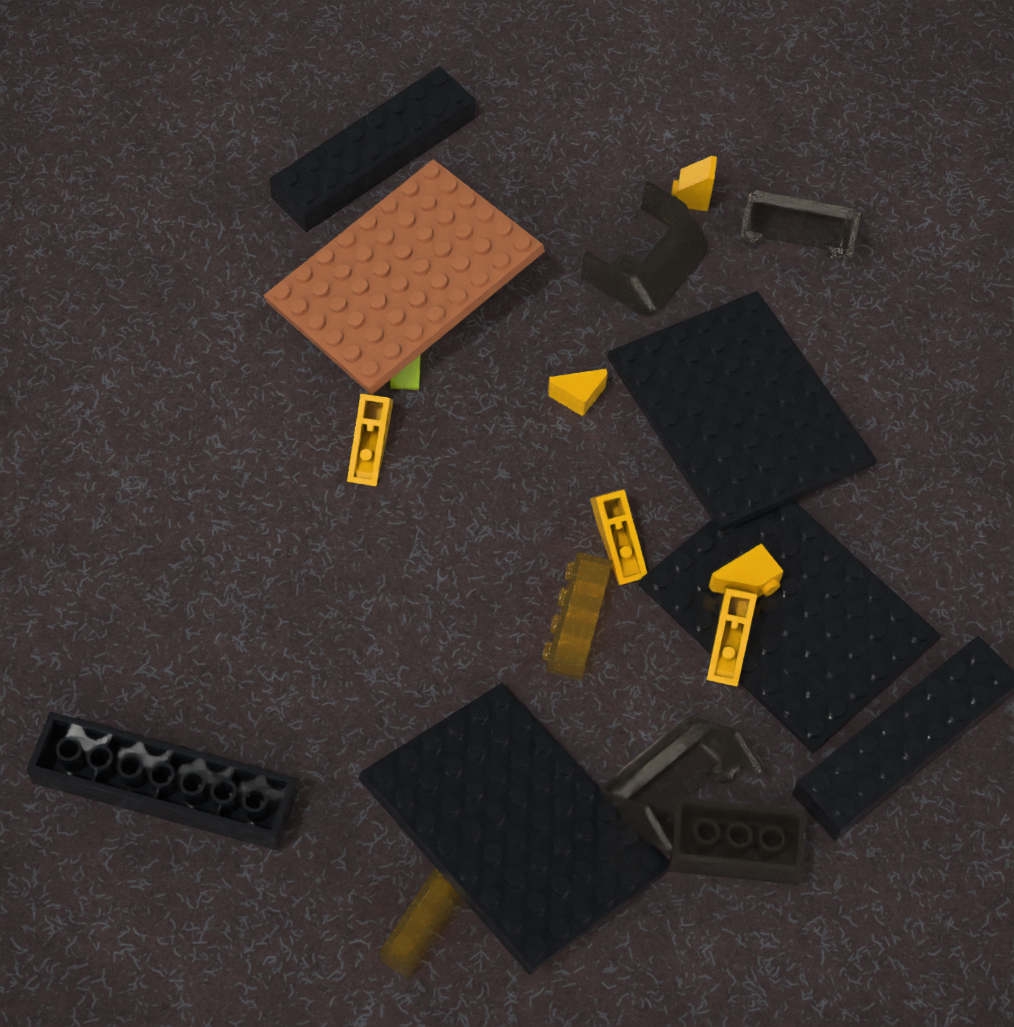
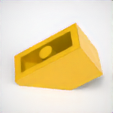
(696, 184)
(751, 572)

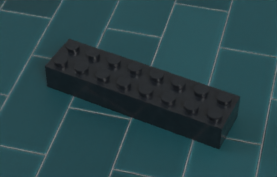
(372, 148)
(905, 738)
(163, 780)

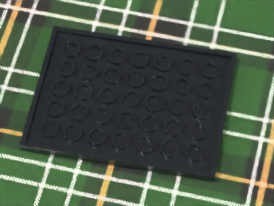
(740, 410)
(816, 642)
(514, 826)

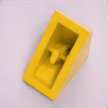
(578, 390)

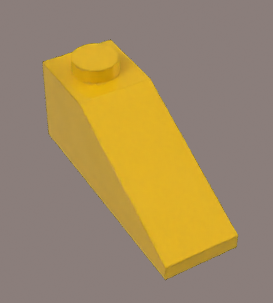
(369, 439)
(619, 535)
(731, 636)

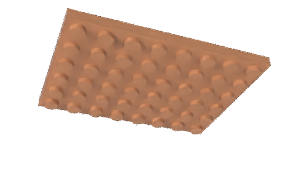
(403, 275)

